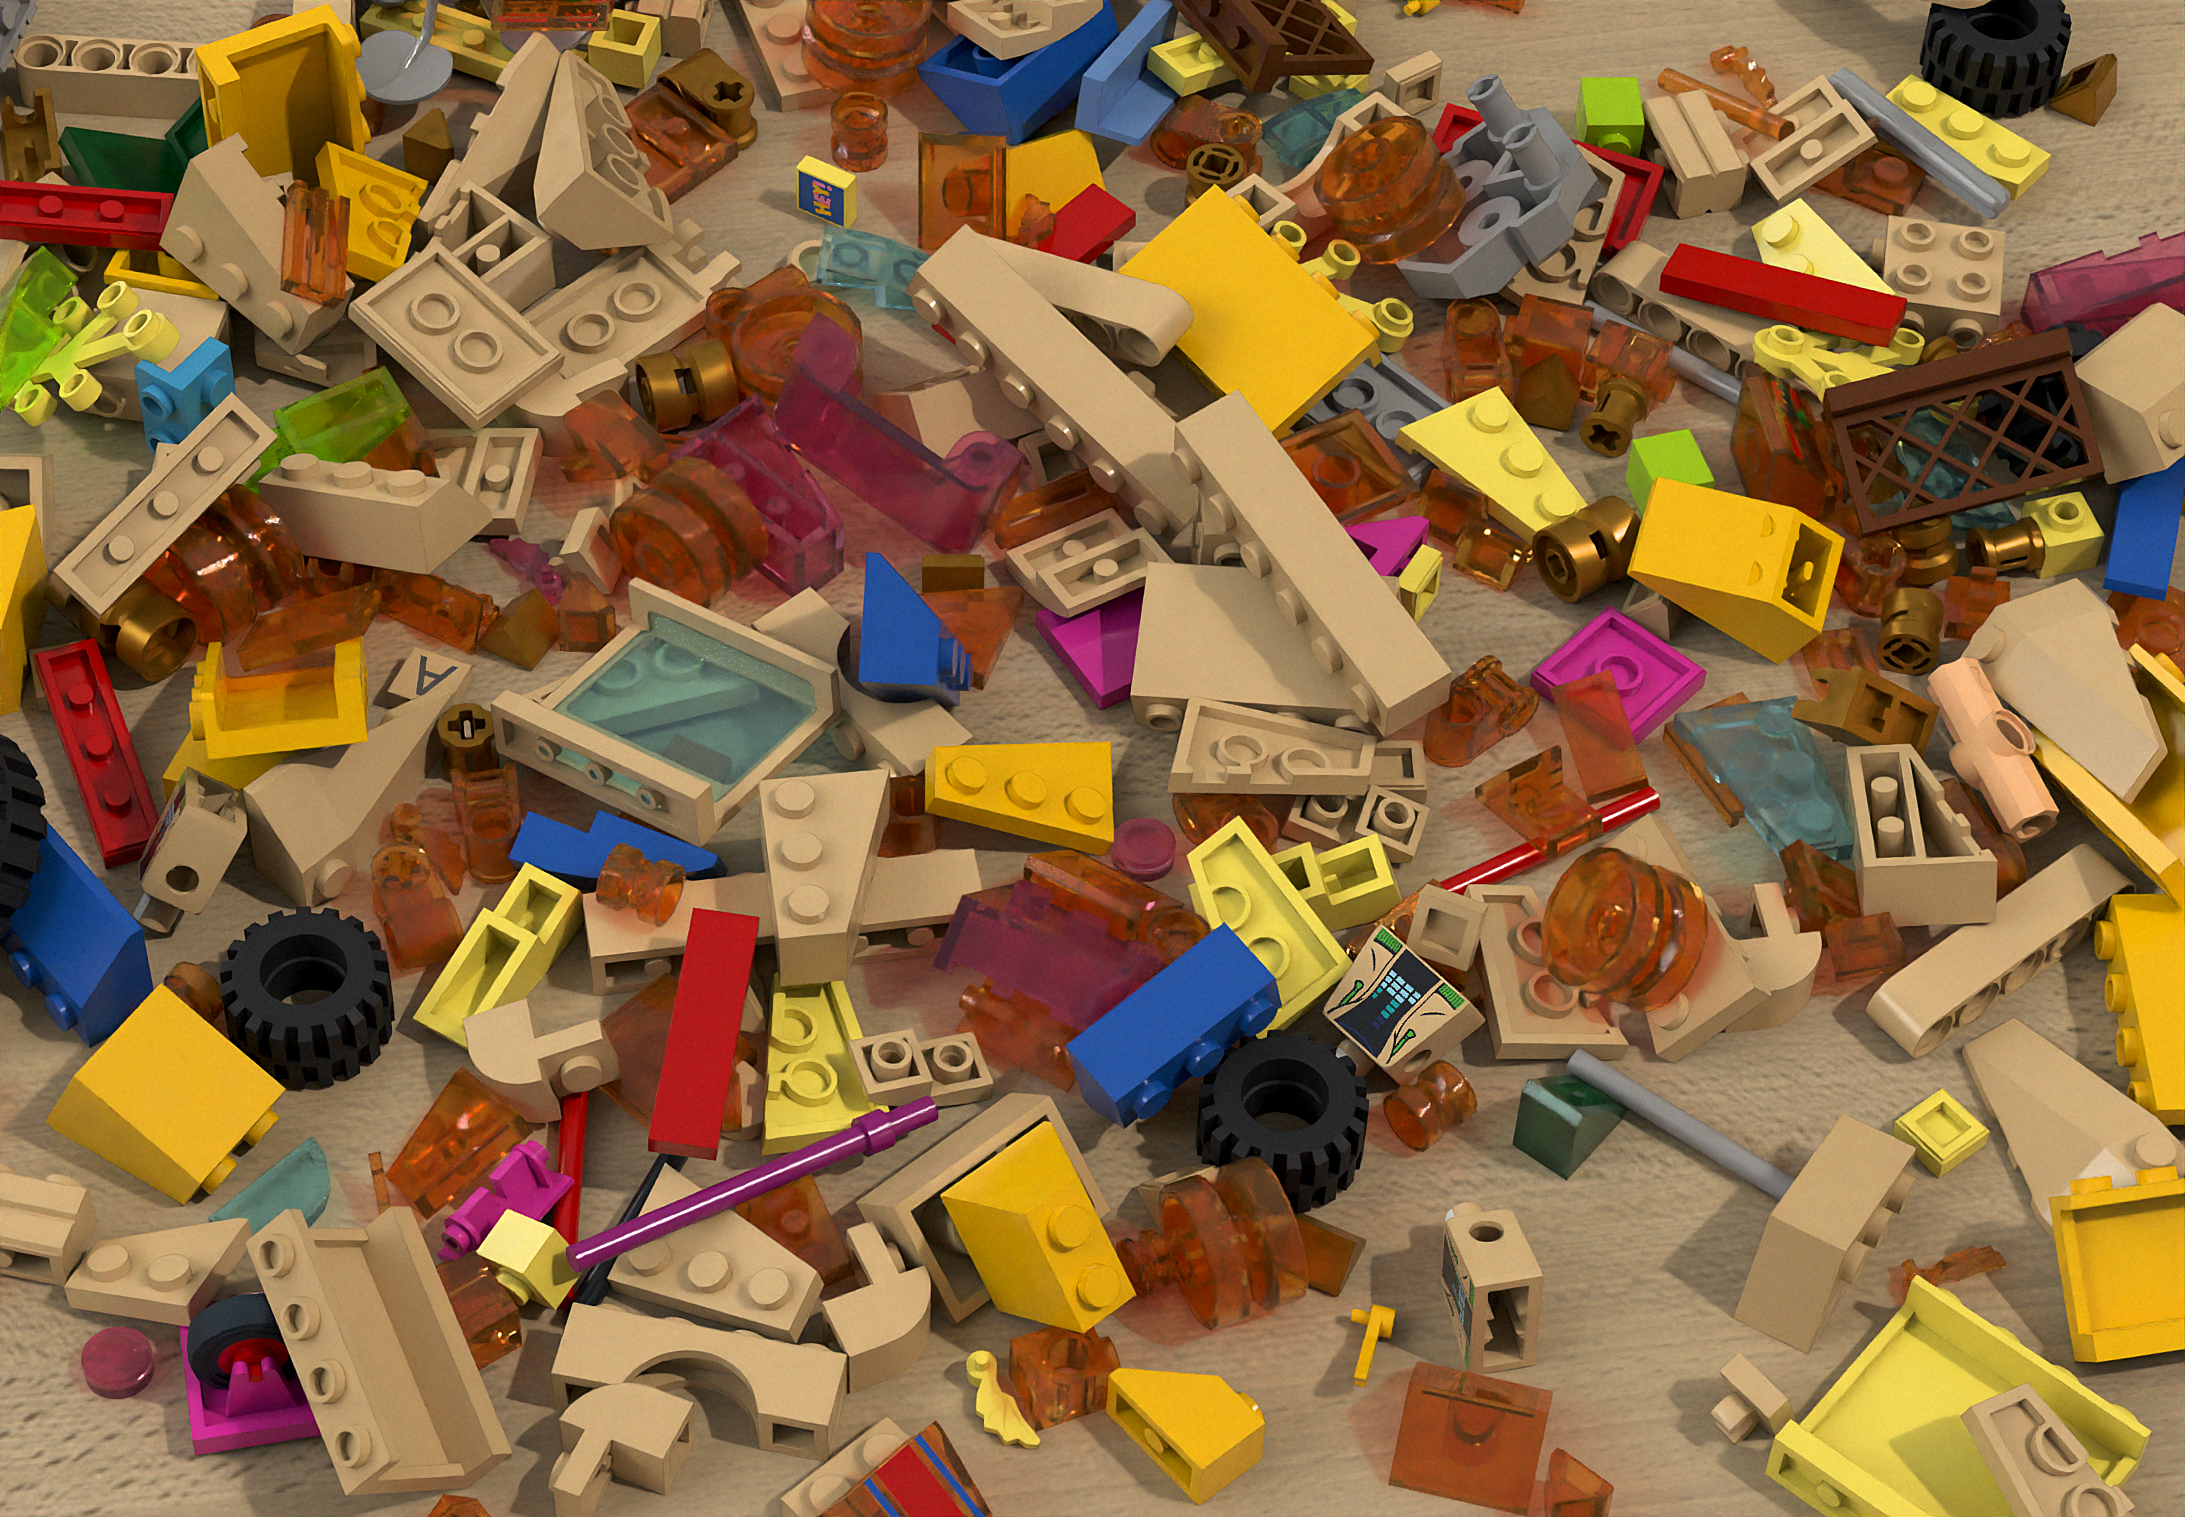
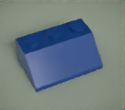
(1021, 90)
(905, 645)
(78, 946)
(1173, 1028)

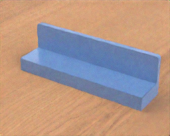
(1118, 91)

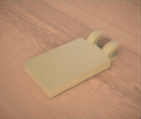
(635, 302)

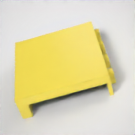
(1893, 1427)

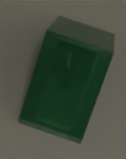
(1563, 1121)

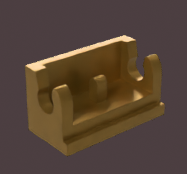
(31, 140)
(1867, 710)

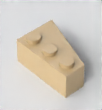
(232, 237)
(498, 246)
(1911, 845)
(818, 866)

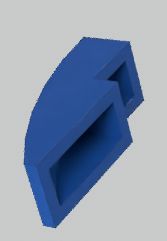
(2145, 533)
(579, 855)

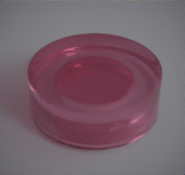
(1143, 849)
(117, 1362)

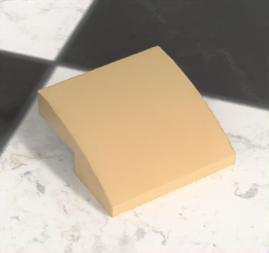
(1018, 26)
(1824, 139)
(1085, 563)

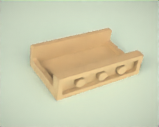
(160, 510)
(1227, 641)
(379, 1353)

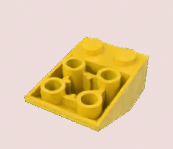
(1738, 564)

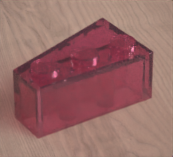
(2109, 289)
(797, 514)
(1046, 952)

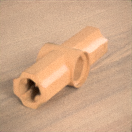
(1992, 749)

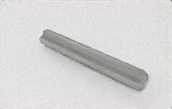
(1923, 146)

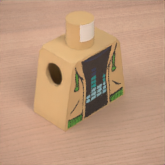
(189, 849)
(1397, 1010)
(1483, 1256)

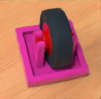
(242, 1378)

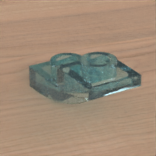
(1304, 128)
(869, 262)

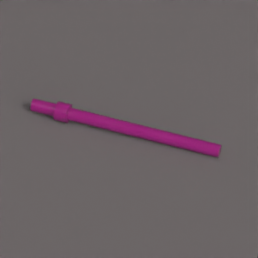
(867, 1135)

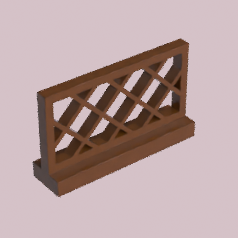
(1258, 33)
(1950, 381)

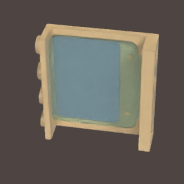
(675, 716)

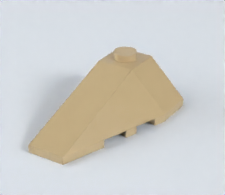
(590, 172)
(2070, 678)
(329, 809)
(2063, 1116)

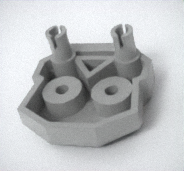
(1519, 201)

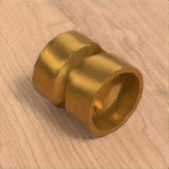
(706, 378)
(1588, 549)
(146, 630)

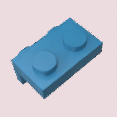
(182, 399)

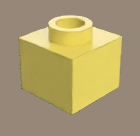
(628, 49)
(2068, 532)
(528, 1260)

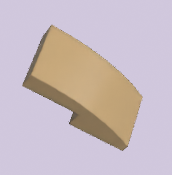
(1341, 819)
(901, 1069)

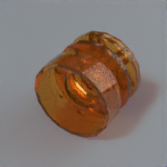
(231, 565)

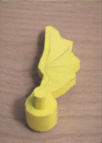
(995, 1407)

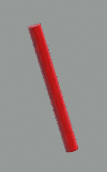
(1527, 856)
(570, 1163)

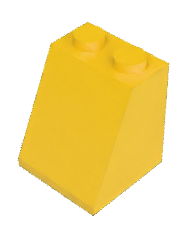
(21, 600)
(168, 1099)
(1038, 1235)

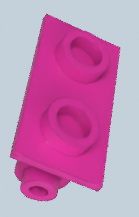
(519, 1185)

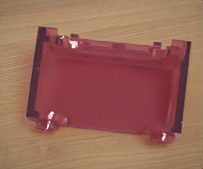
(936, 499)

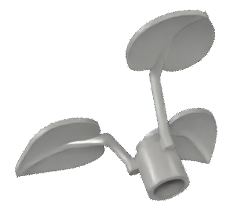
(410, 70)

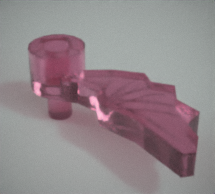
(531, 561)

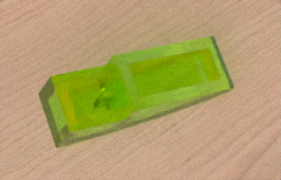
(25, 329)
(337, 422)

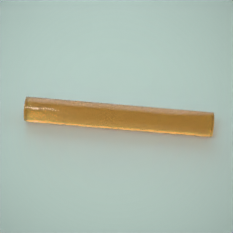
(1734, 108)

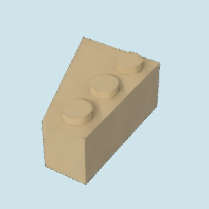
(1825, 1231)

